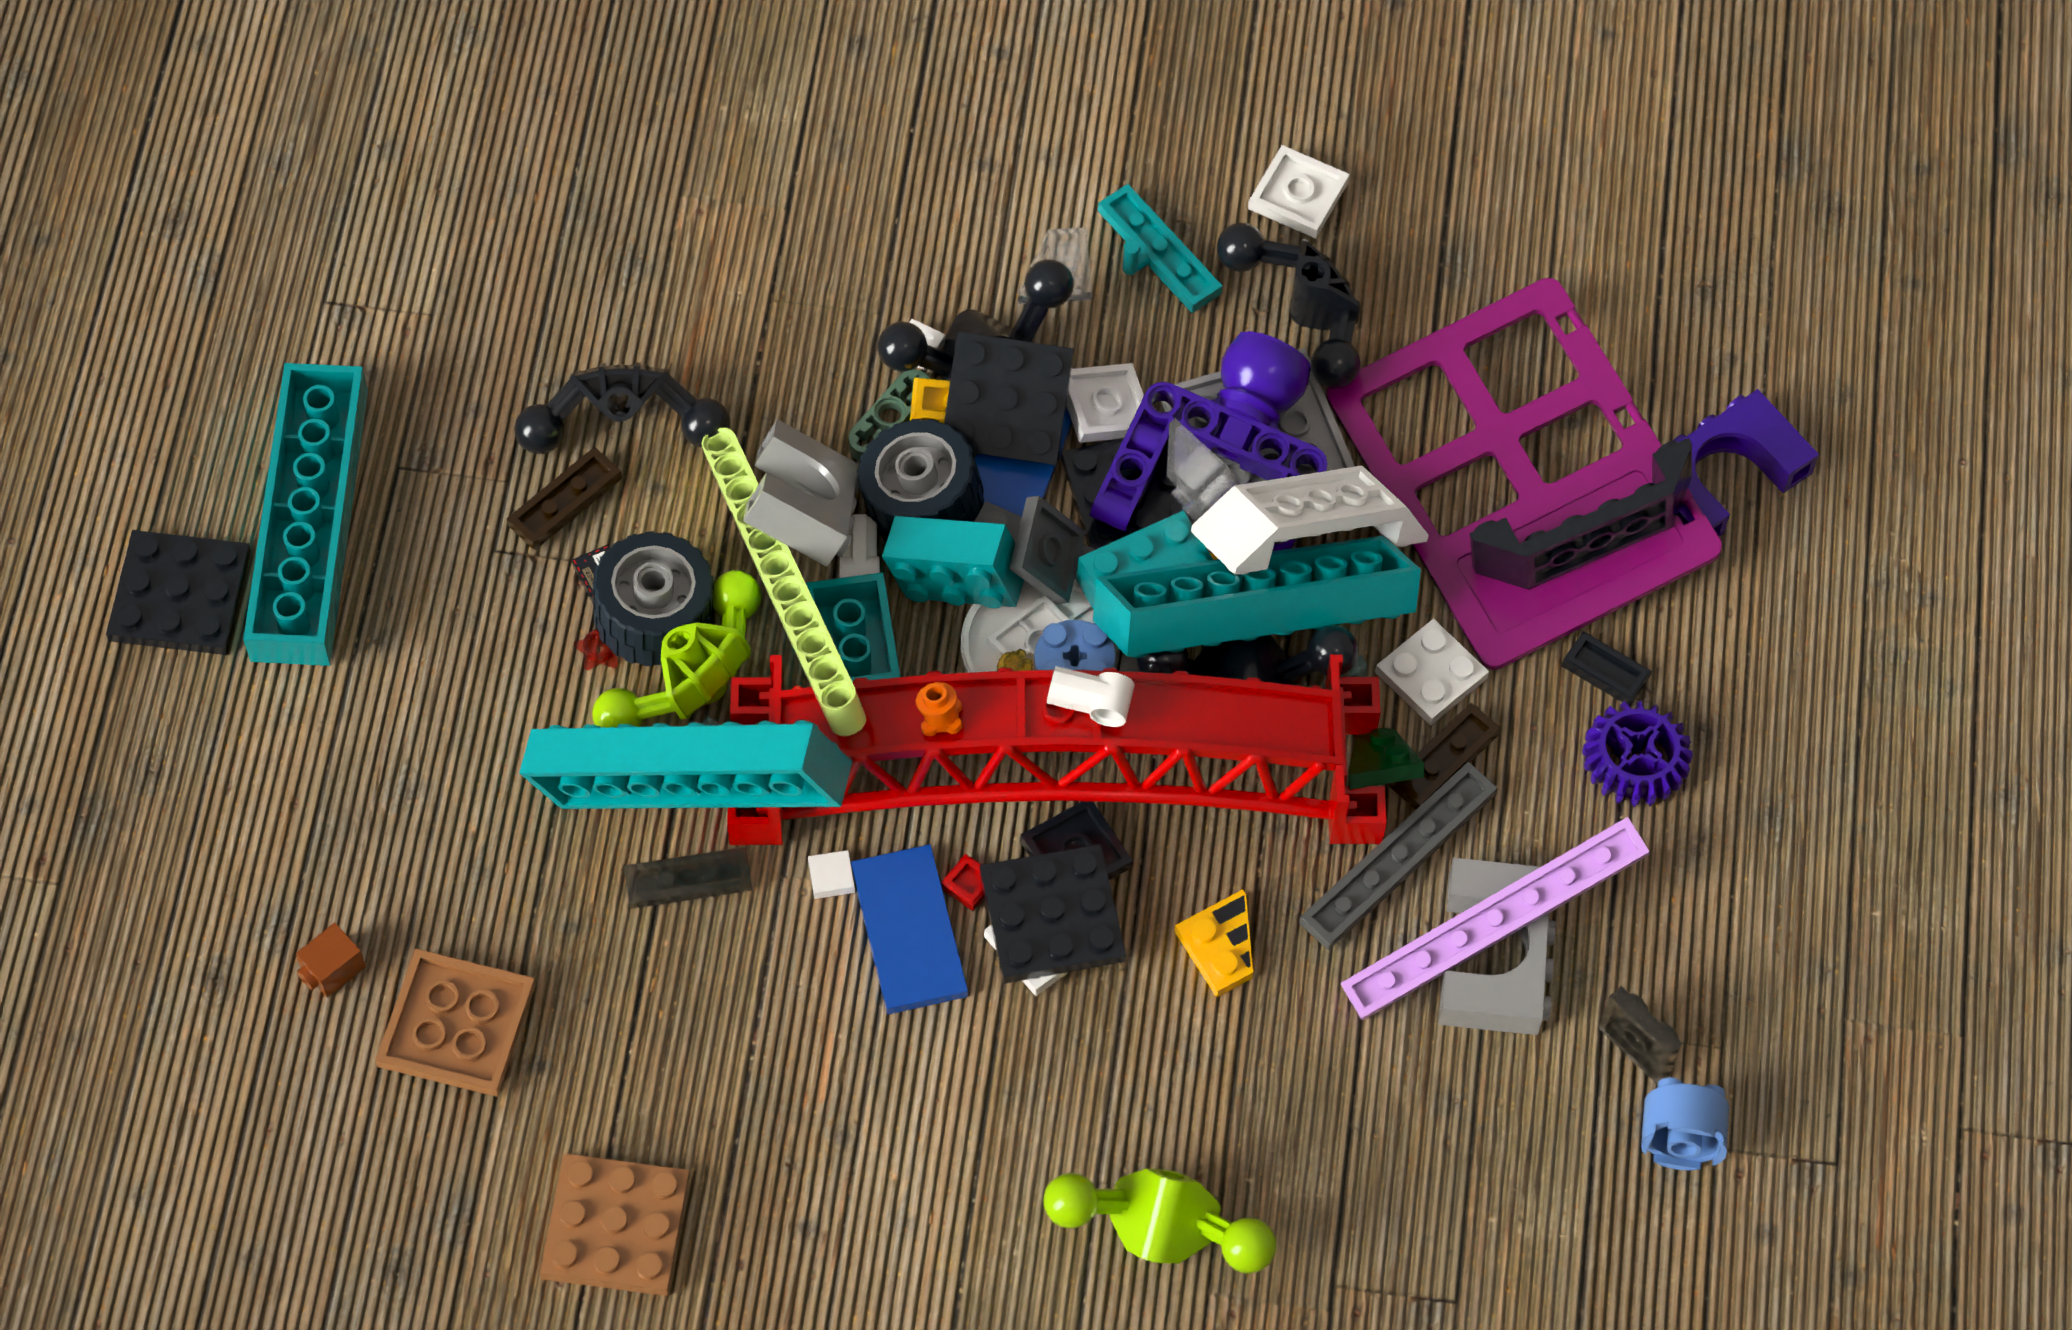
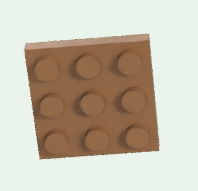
(455, 1022)
(615, 1224)

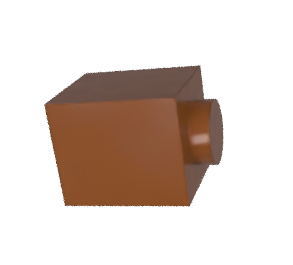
(329, 961)

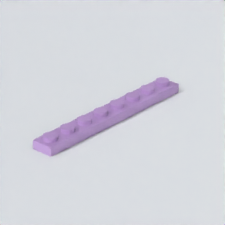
(1495, 918)

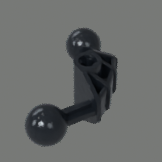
(1319, 296)
(905, 347)
(542, 426)
(1259, 658)

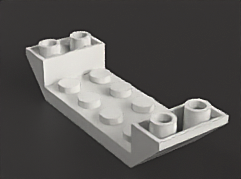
(1257, 514)

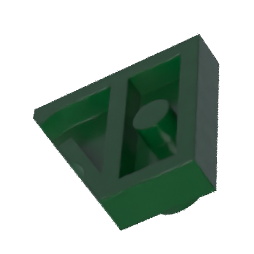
(1382, 759)

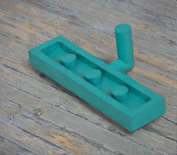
(1155, 245)

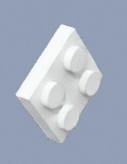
(1298, 191)
(1103, 401)
(1431, 671)

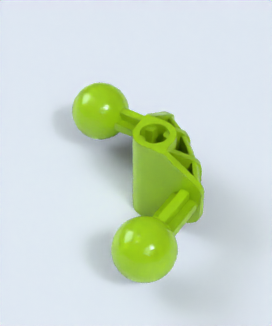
(694, 659)
(1161, 1217)

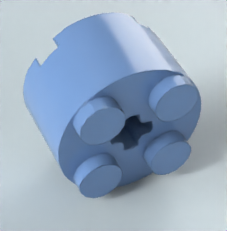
(1074, 647)
(1685, 1124)

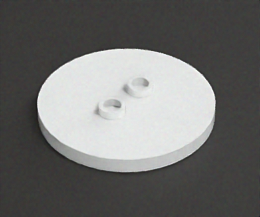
(993, 632)

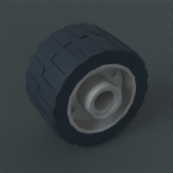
(920, 473)
(647, 590)

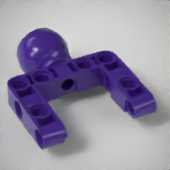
(1259, 382)

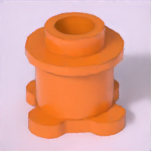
(940, 709)

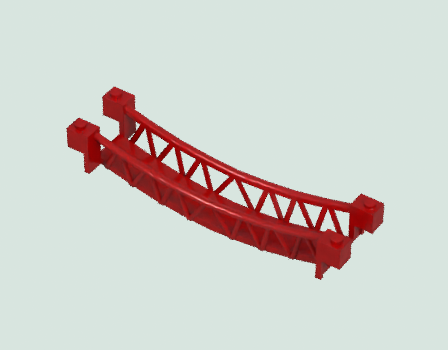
(1166, 716)

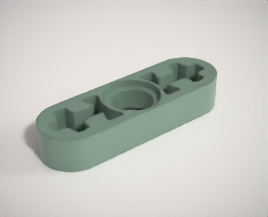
(891, 399)

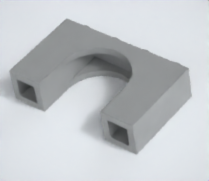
(804, 494)
(1506, 1000)

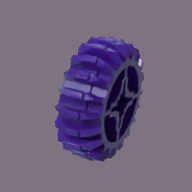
(1629, 732)

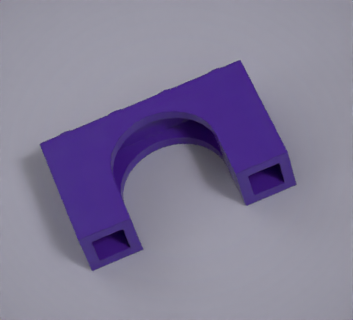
(1757, 432)

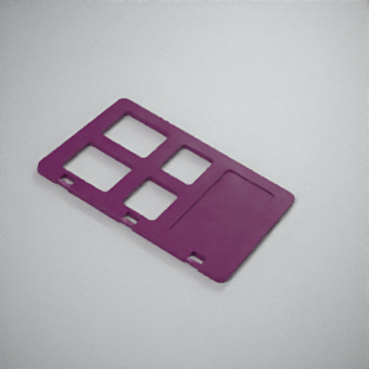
(1494, 615)

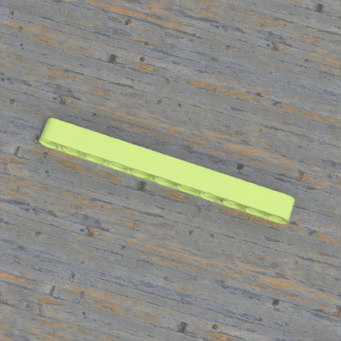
(787, 590)

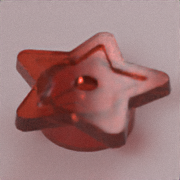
(591, 656)

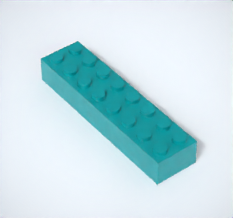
(306, 515)
(1297, 592)
(687, 766)

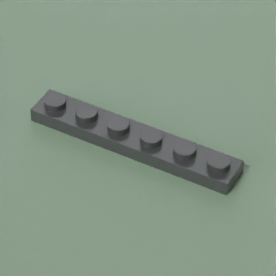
(1398, 856)

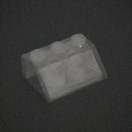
(1195, 472)

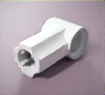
(862, 551)
(1103, 697)

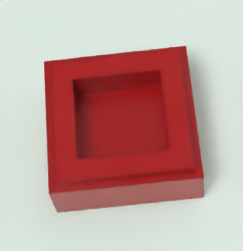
(965, 883)

